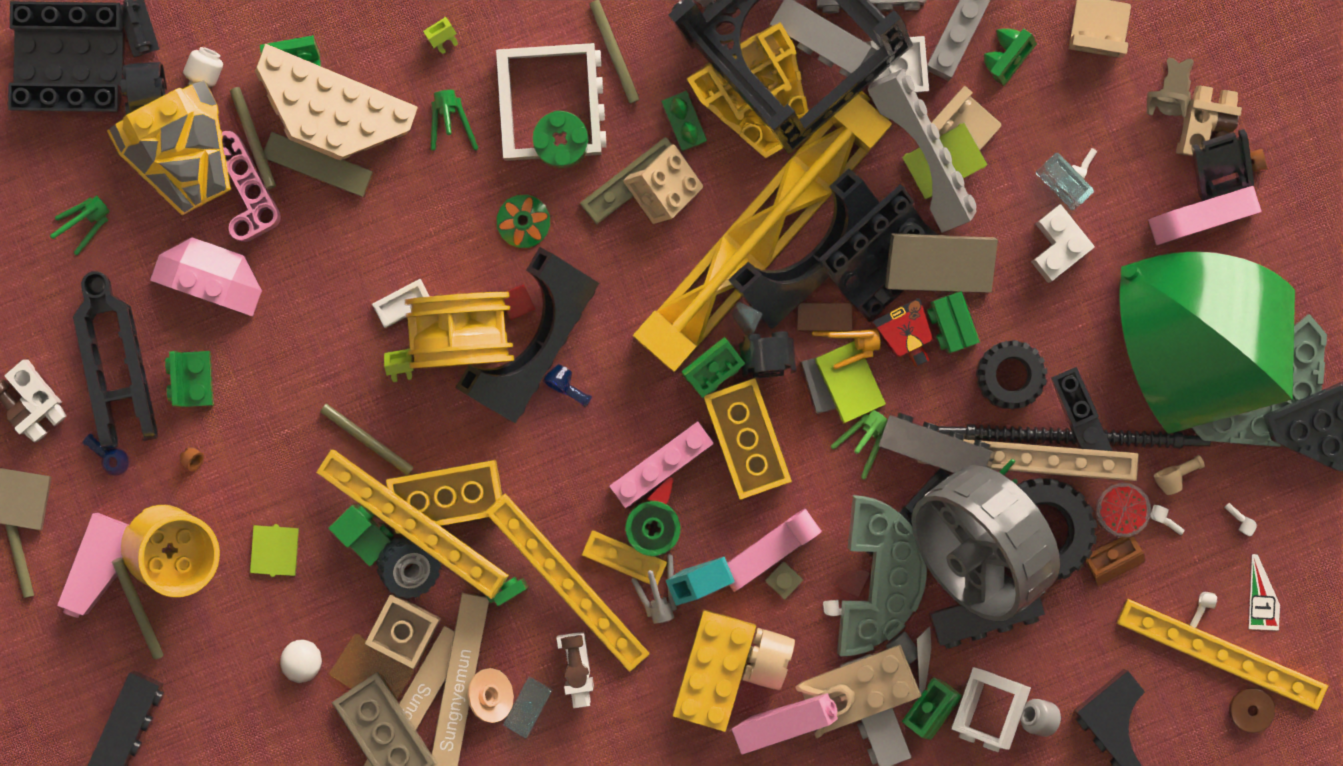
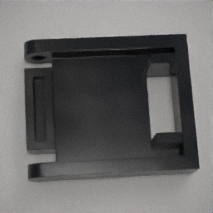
(1222, 158)

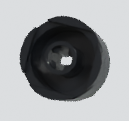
(142, 84)
(768, 355)

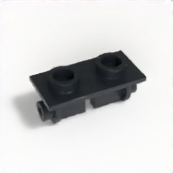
(138, 27)

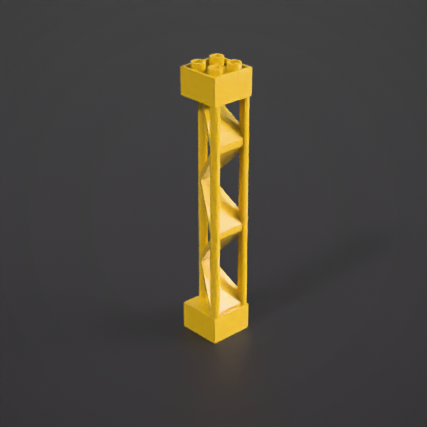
(804, 182)

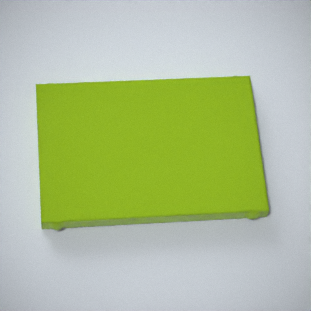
(964, 154)
(850, 386)

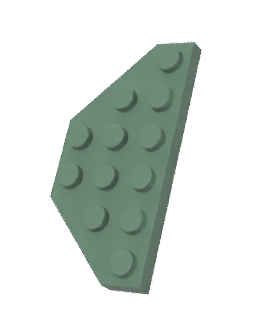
(1307, 380)

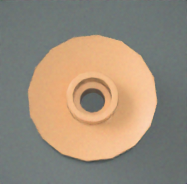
(498, 693)

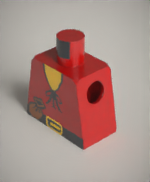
(906, 331)

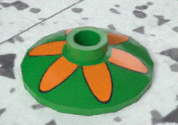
(533, 231)

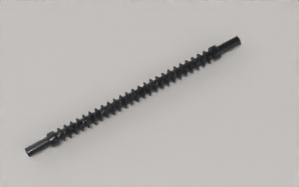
(1177, 439)

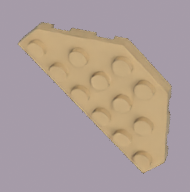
(329, 109)

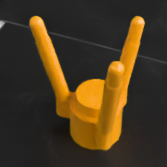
(864, 340)

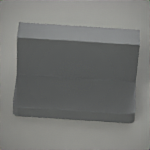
(817, 388)

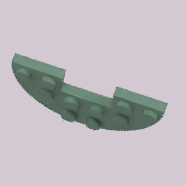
(895, 581)

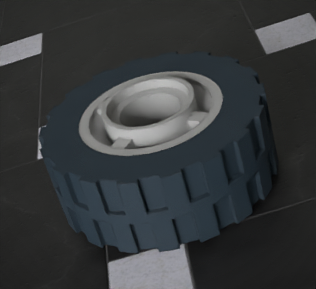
(413, 580)

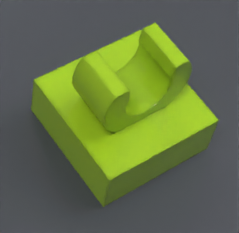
(440, 33)
(398, 362)

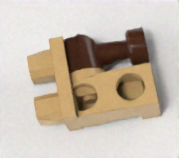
(1208, 117)

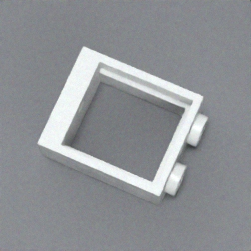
(969, 703)

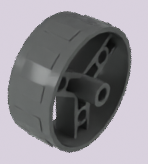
(975, 529)

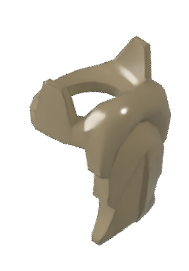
(1175, 95)

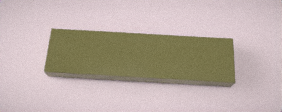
(317, 165)
(615, 192)

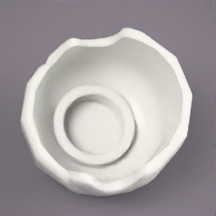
(300, 661)

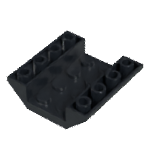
(67, 56)
(860, 257)

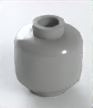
(1040, 717)

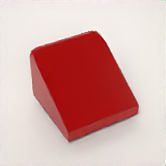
(519, 302)
(662, 492)

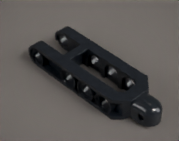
(100, 299)

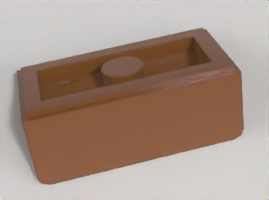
(1114, 559)

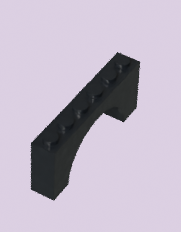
(782, 290)
(564, 297)
(1108, 717)

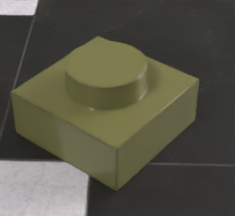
(784, 580)

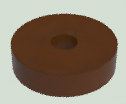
(1264, 710)

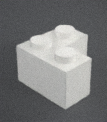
(1067, 243)

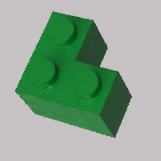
(361, 533)

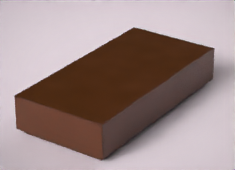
(824, 317)

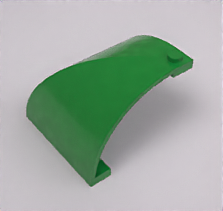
(1207, 336)

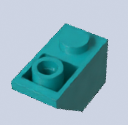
(699, 580)

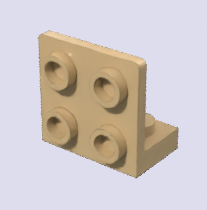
(1100, 27)
(966, 110)
(664, 185)

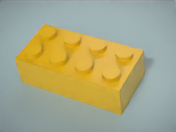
(747, 438)
(451, 493)
(714, 670)

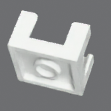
(912, 62)

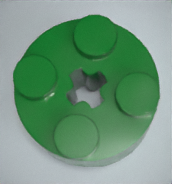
(558, 124)
(639, 535)

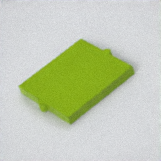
(274, 550)

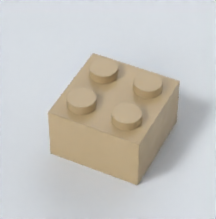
(403, 631)

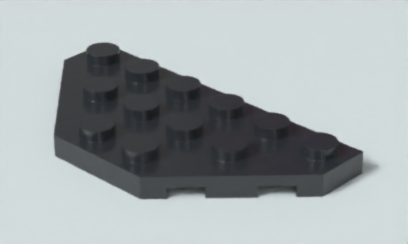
(1312, 426)

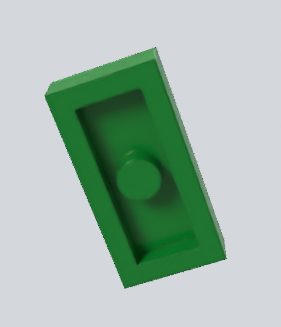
(1017, 47)
(684, 121)

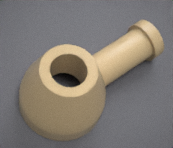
(1171, 478)

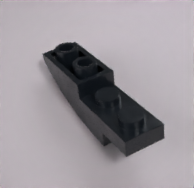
(1080, 411)

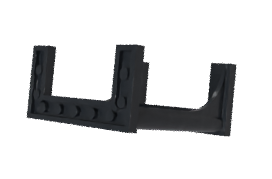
(790, 131)

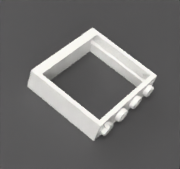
(505, 98)

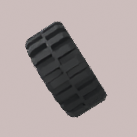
(1078, 517)

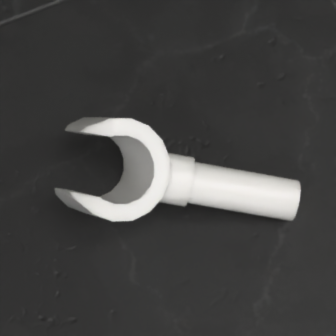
(1085, 164)
(1160, 513)
(1248, 525)
(1207, 600)
(832, 608)

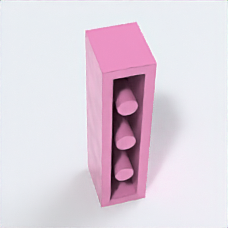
(661, 464)

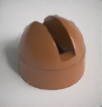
(1259, 160)
(191, 458)

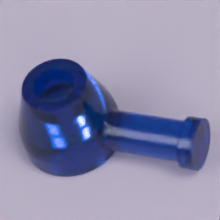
(560, 379)
(120, 455)

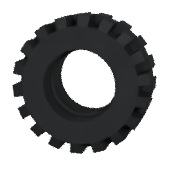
(1035, 374)

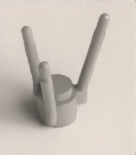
(660, 609)

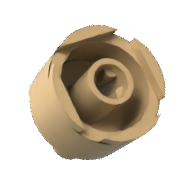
(768, 659)

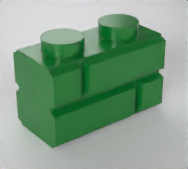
(953, 323)
(932, 708)

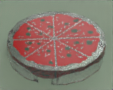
(1123, 510)

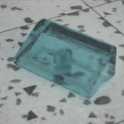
(1065, 181)
(746, 318)
(527, 707)

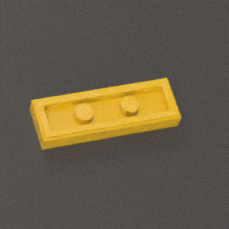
(623, 557)

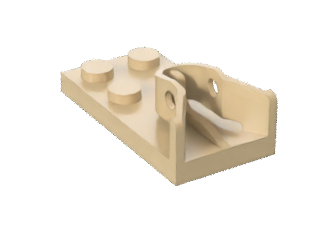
(864, 687)

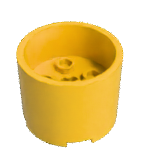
(184, 566)

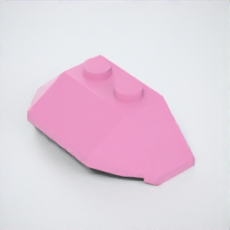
(209, 274)

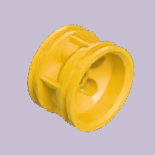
(458, 329)

